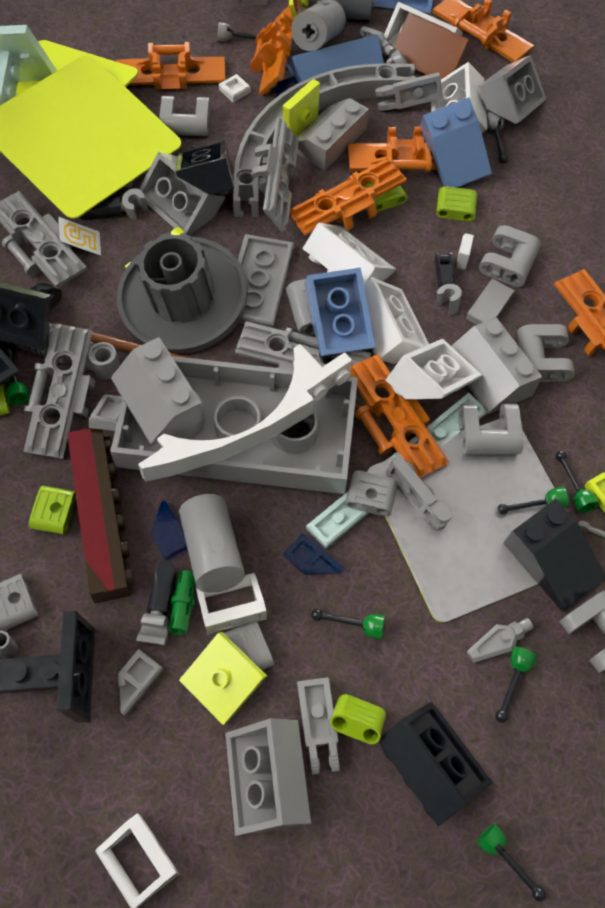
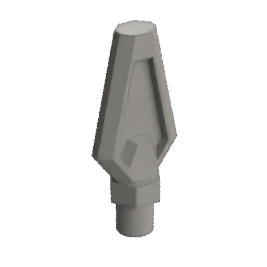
(386, 47)
(499, 640)

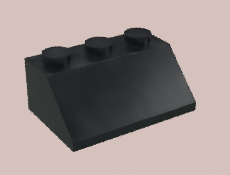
(207, 168)
(434, 762)

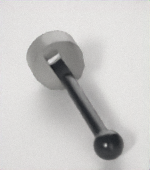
(226, 33)
(496, 123)

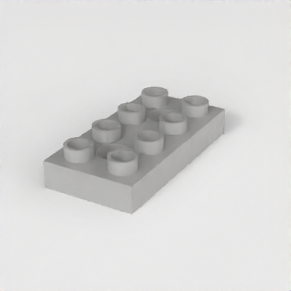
(239, 398)

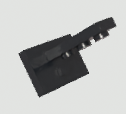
(27, 314)
(68, 672)

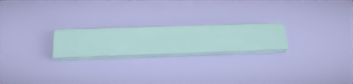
(339, 518)

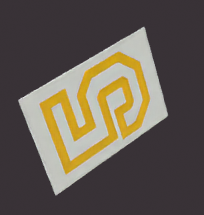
(79, 236)

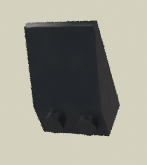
(556, 554)

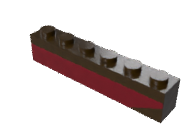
(99, 516)

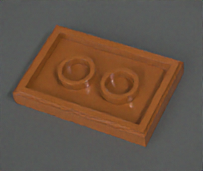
(430, 46)

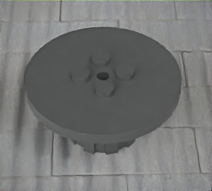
(183, 293)

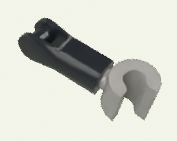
(115, 206)
(446, 283)
(155, 622)

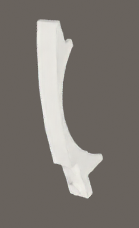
(308, 384)

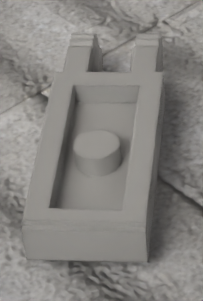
(410, 92)
(419, 493)
(316, 713)

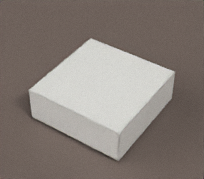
(234, 88)
(464, 251)

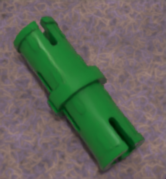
(182, 603)

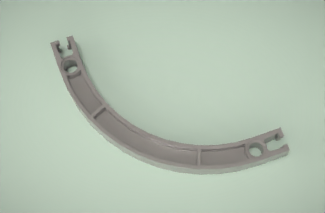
(335, 86)

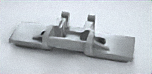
(277, 173)
(51, 254)
(257, 338)
(66, 392)

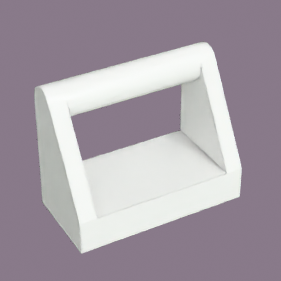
(237, 615)
(153, 850)

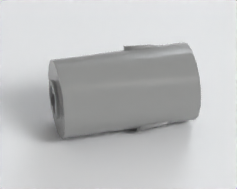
(318, 25)
(211, 543)

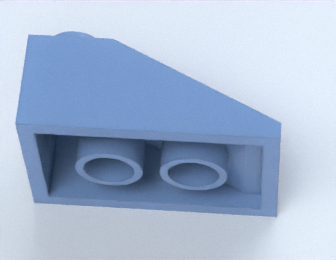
(456, 143)
(339, 311)

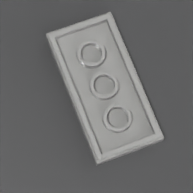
(265, 270)

